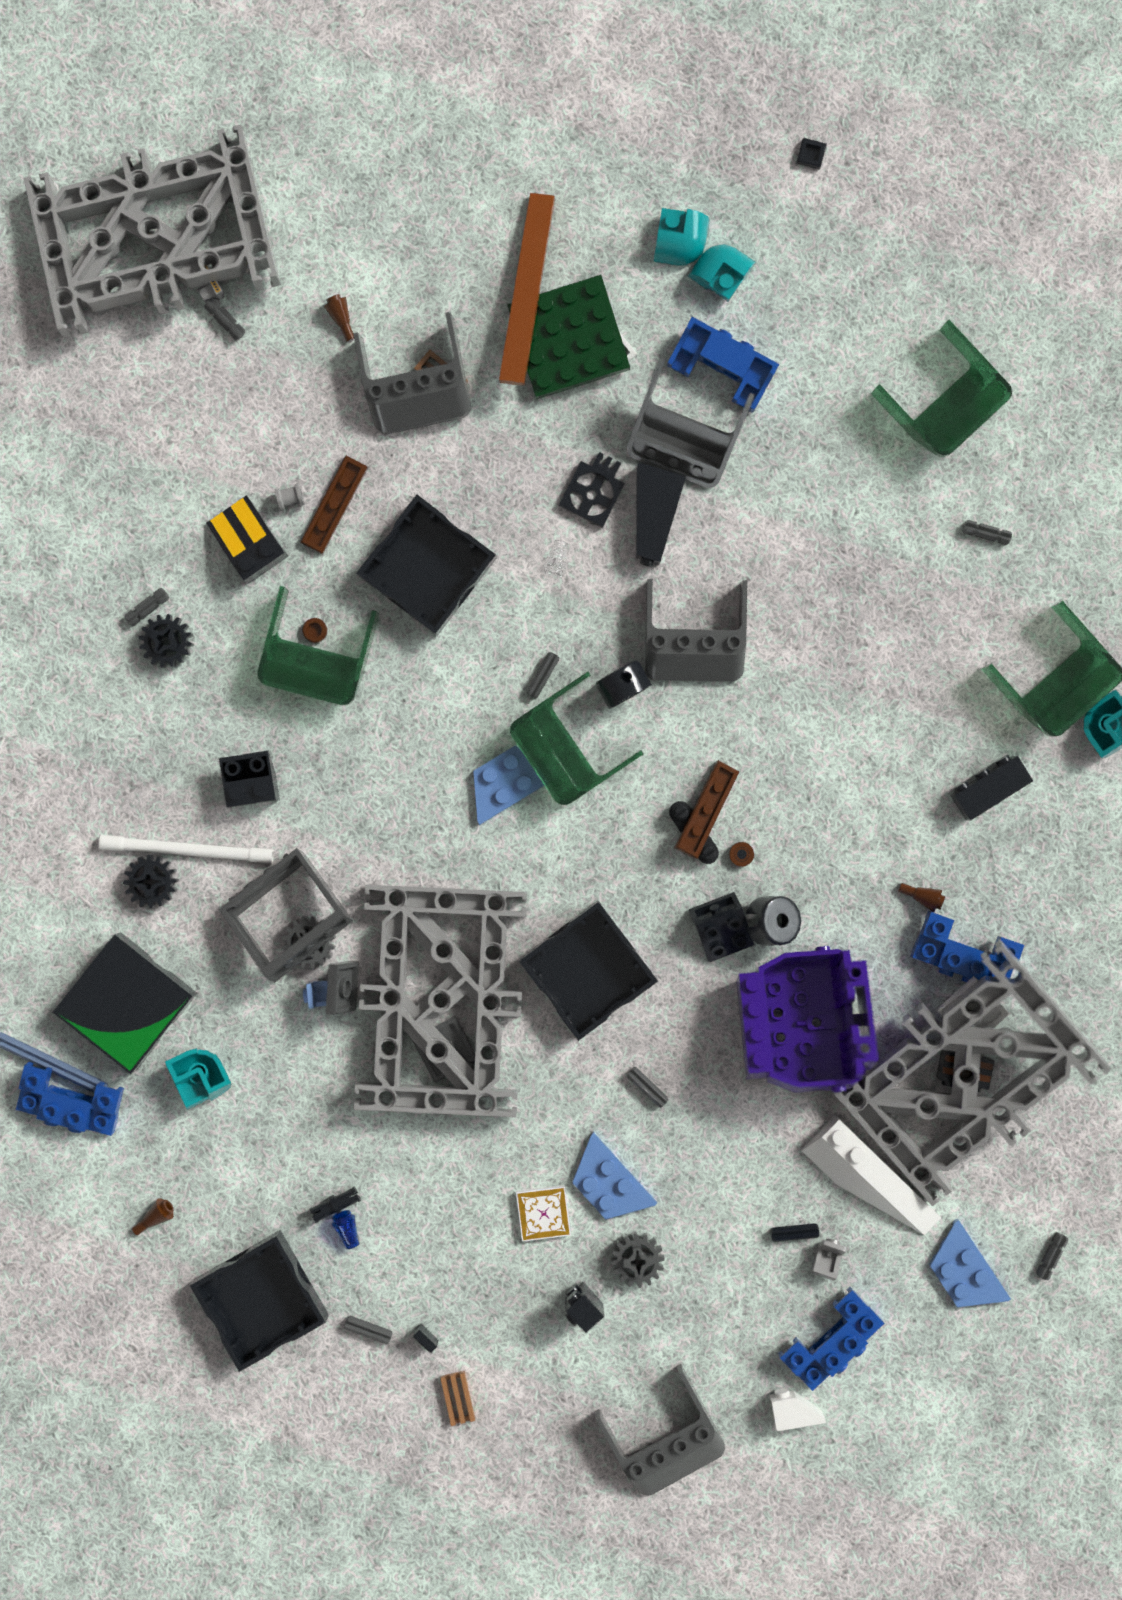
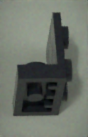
(721, 926)

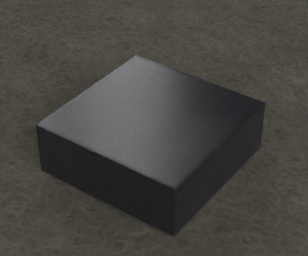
(811, 153)
(426, 1338)

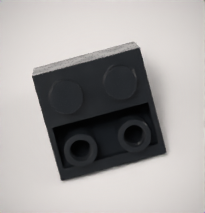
(248, 779)

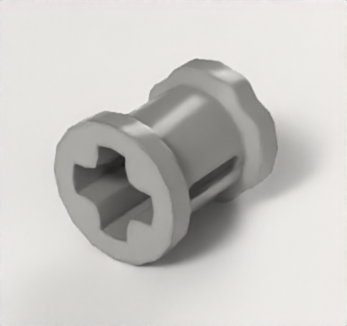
(289, 497)

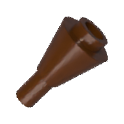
(338, 310)
(927, 897)
(160, 1212)

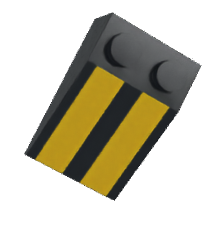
(247, 540)

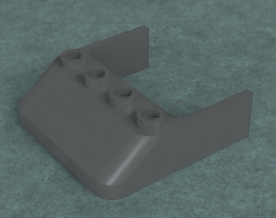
(417, 396)
(681, 443)
(695, 652)
(674, 1454)

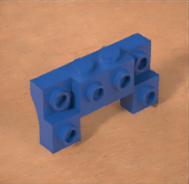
(726, 356)
(953, 957)
(68, 1107)
(837, 1345)

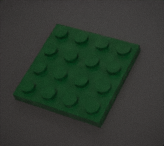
(574, 338)

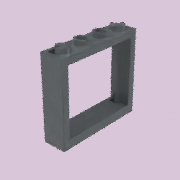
(304, 946)

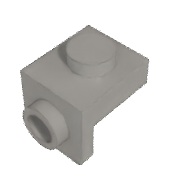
(827, 1259)

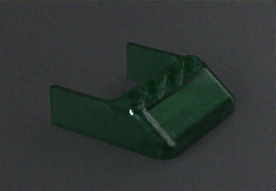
(960, 407)
(310, 669)
(1070, 687)
(555, 753)

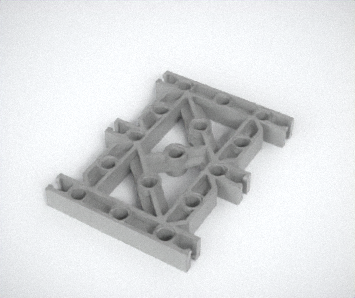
(125, 205)
(419, 1019)
(963, 1104)

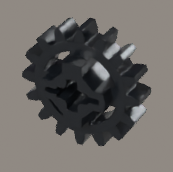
(170, 632)
(150, 891)

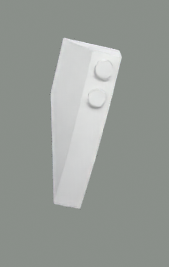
(865, 1175)

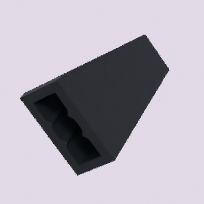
(656, 505)

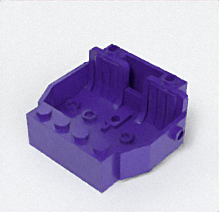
(804, 989)

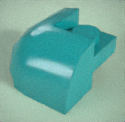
(681, 236)
(721, 270)
(1104, 725)
(198, 1076)

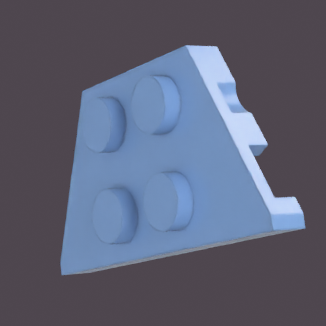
(503, 783)
(608, 1182)
(965, 1271)

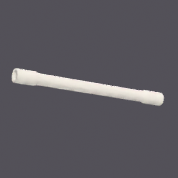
(120, 843)

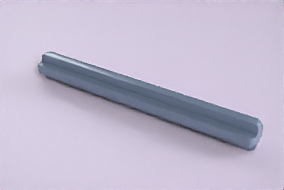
(44, 1060)

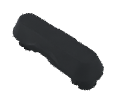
(679, 814)

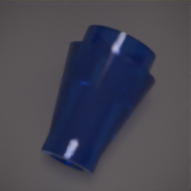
(346, 1228)

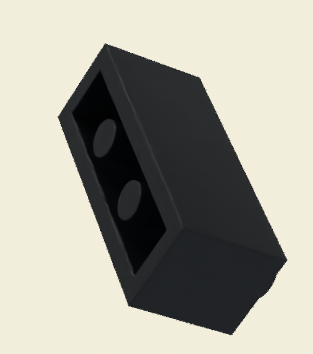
(991, 787)

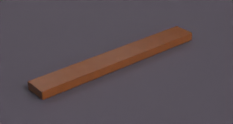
(527, 289)

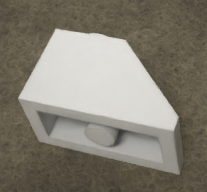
(793, 1410)

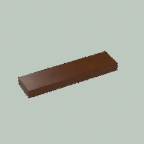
(334, 504)
(706, 809)

